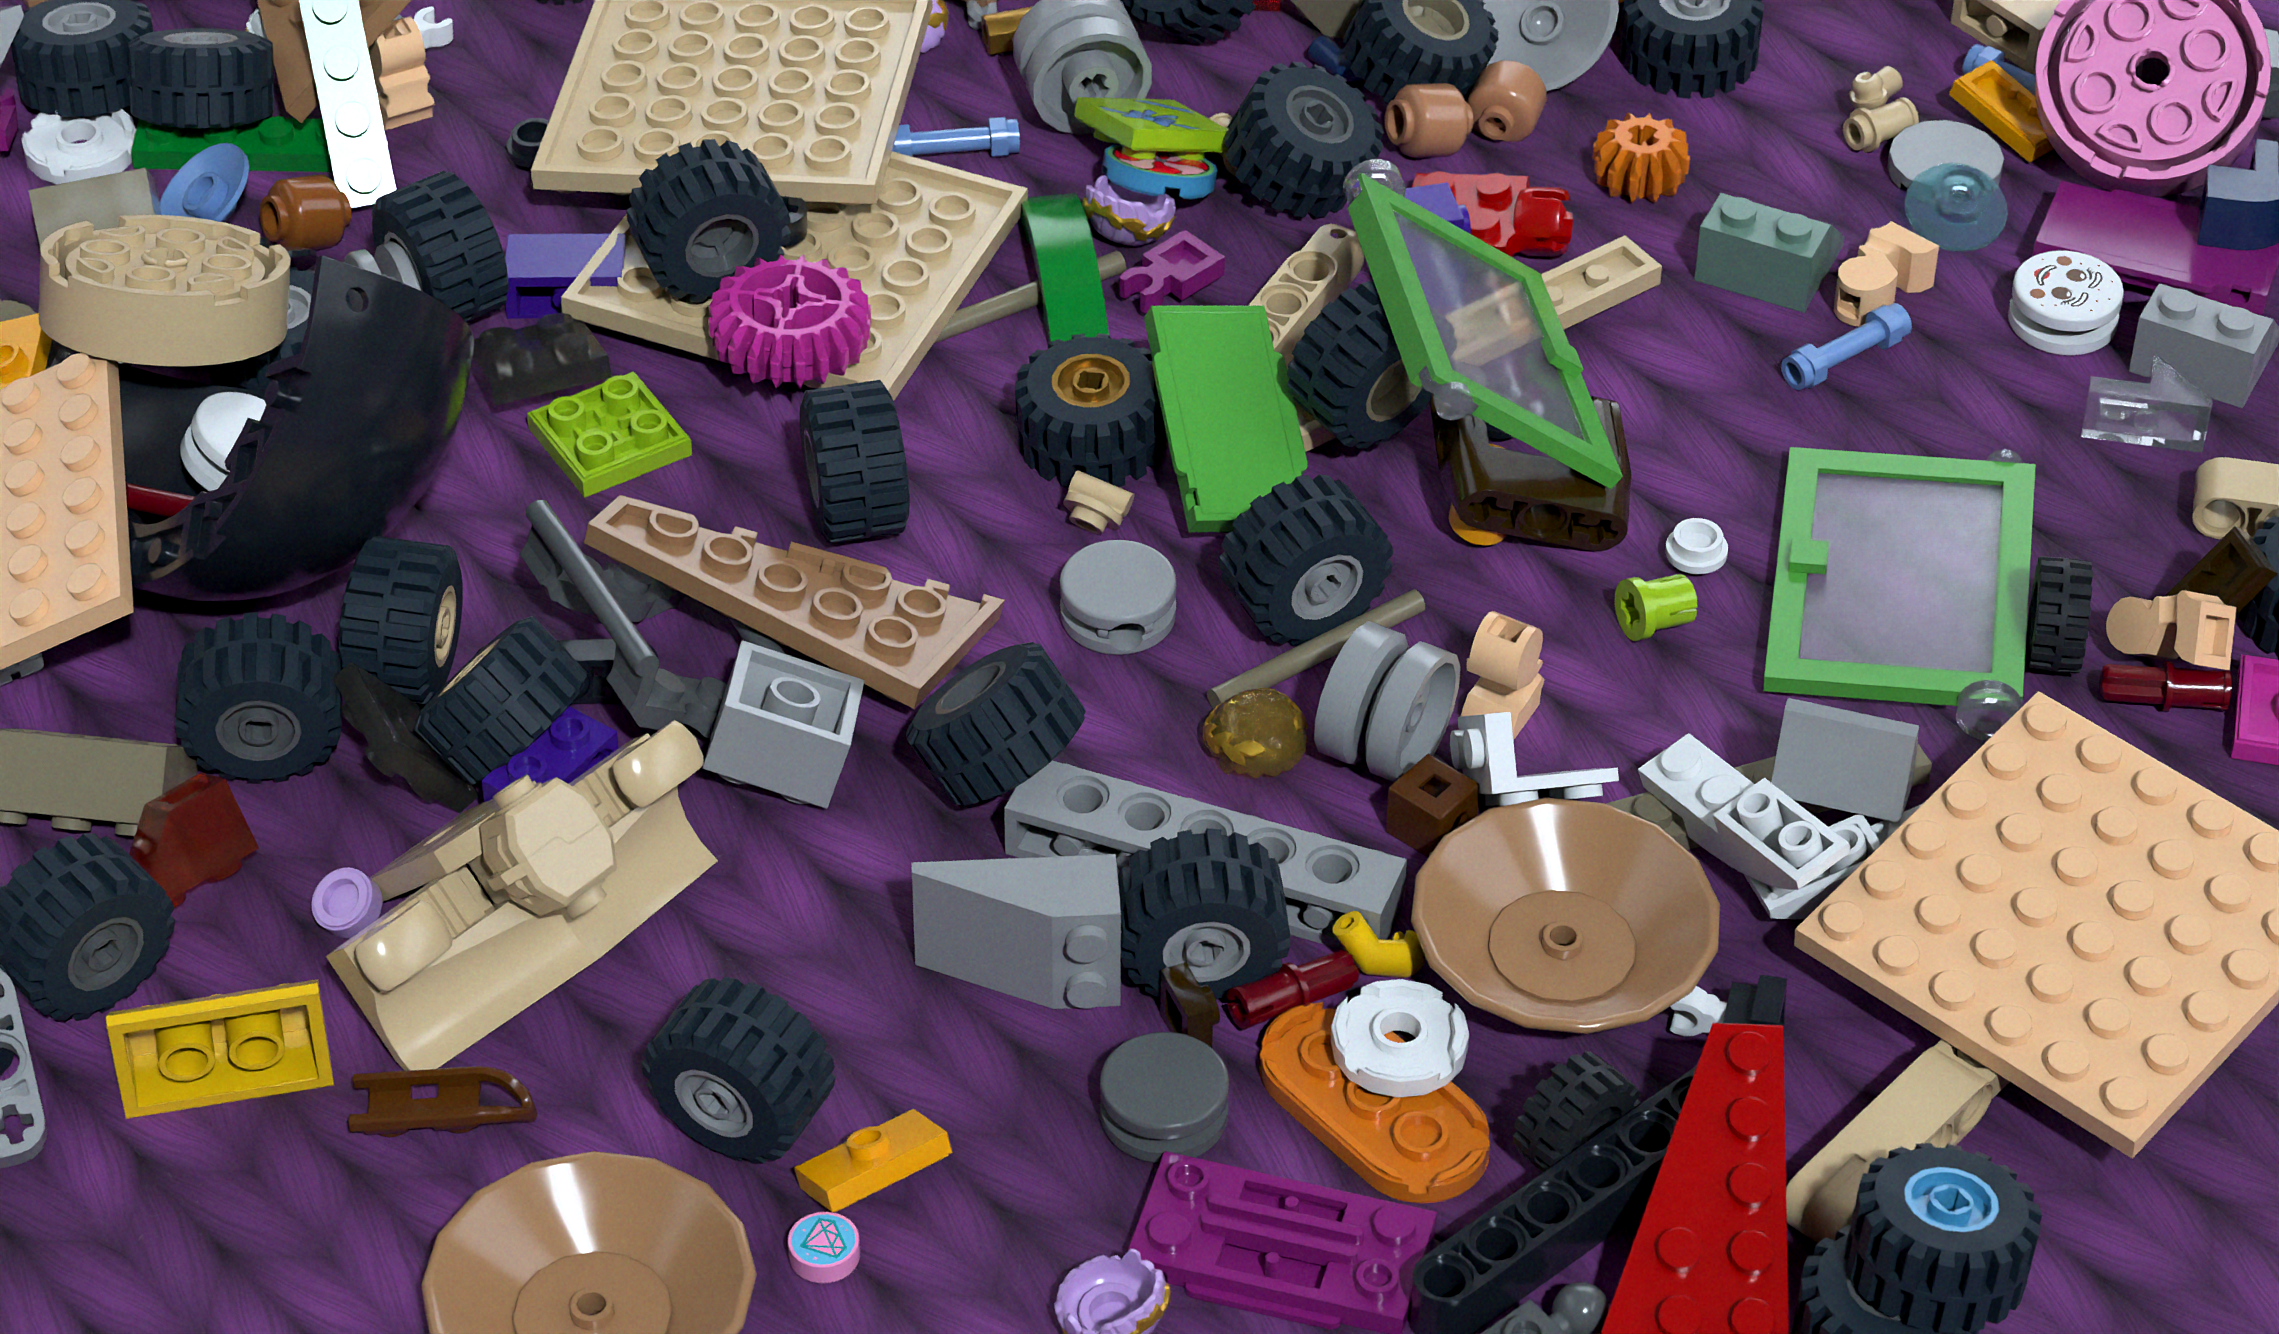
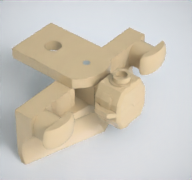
(566, 881)

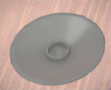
(1553, 35)

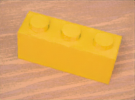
(220, 1048)

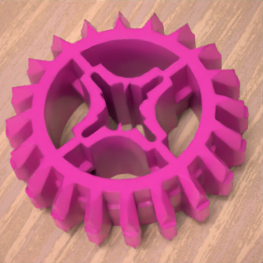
(790, 320)

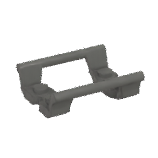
(618, 599)

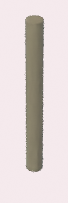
(1016, 301)
(1317, 649)

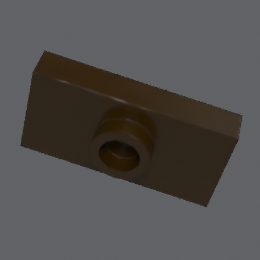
(2230, 570)

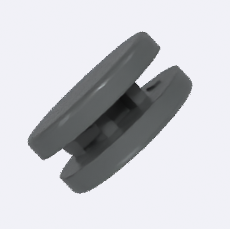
(1164, 1096)

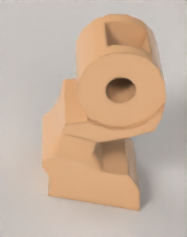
(400, 74)
(1886, 261)
(2180, 625)
(1508, 666)

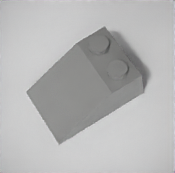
(1023, 926)

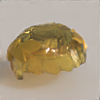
(1256, 733)

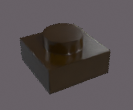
(1187, 1005)

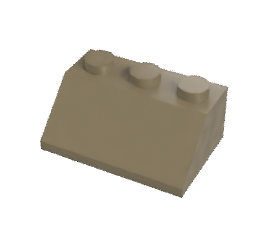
(85, 777)

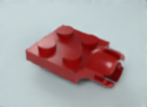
(1510, 212)

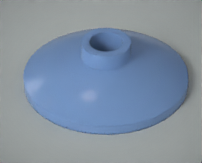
(208, 184)

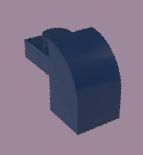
(2242, 204)

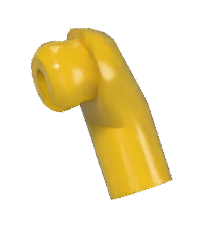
(1375, 956)

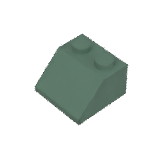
(1765, 252)

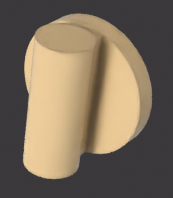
(1096, 503)

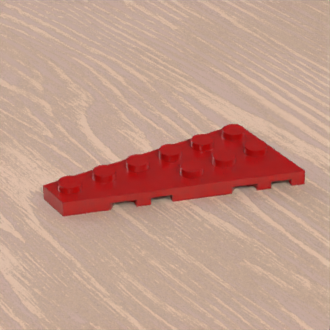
(1717, 1215)

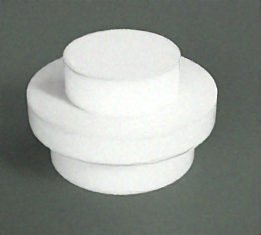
(1697, 546)

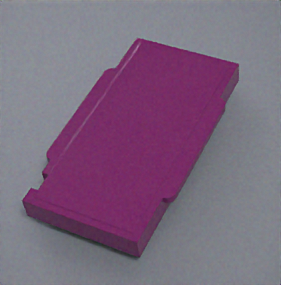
(2155, 244)
(1282, 1245)

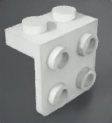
(1487, 756)

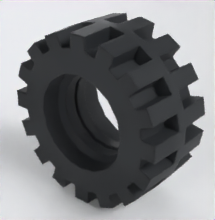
(2059, 614)
(1572, 1109)

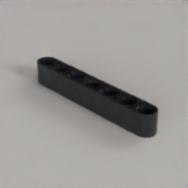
(1546, 1222)

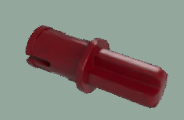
(2166, 686)
(1291, 988)

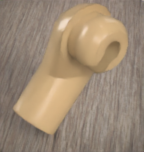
(1874, 90)

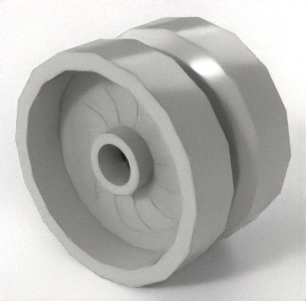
(1079, 52)
(1386, 701)

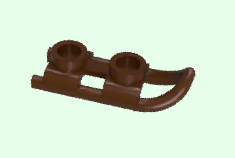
(454, 1109)

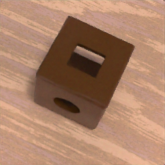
(1427, 815)

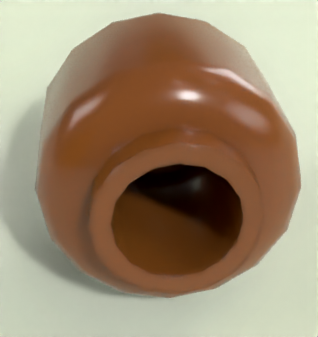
(305, 212)

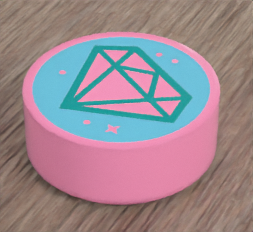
(823, 1247)

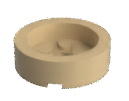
(164, 291)

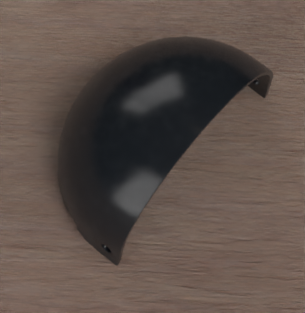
(330, 464)

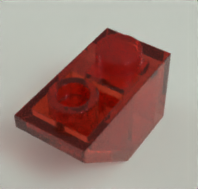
(192, 836)

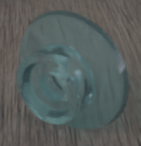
(1954, 223)

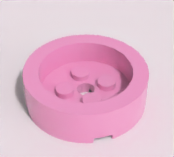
(2144, 133)

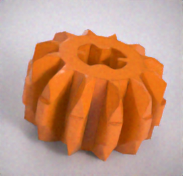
(1641, 157)

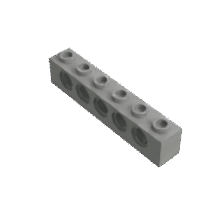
(1094, 814)

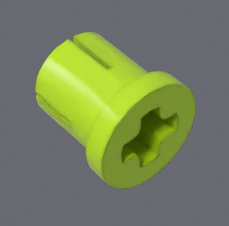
(1654, 605)

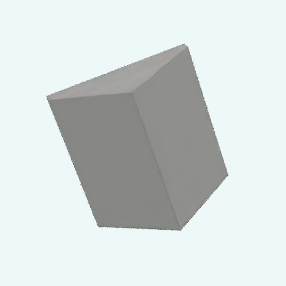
(1845, 760)

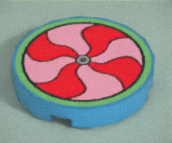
(1155, 175)

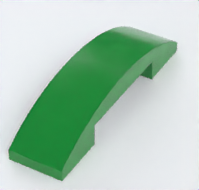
(1065, 266)

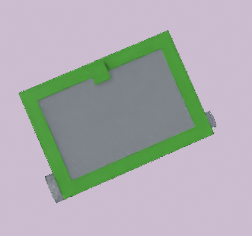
(1475, 326)
(1904, 581)

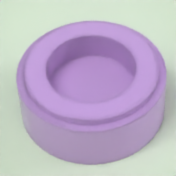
(346, 902)

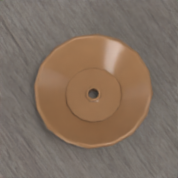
(1566, 915)
(586, 1239)

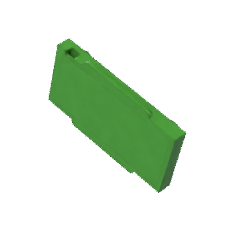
(1223, 409)

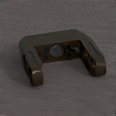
(1531, 492)

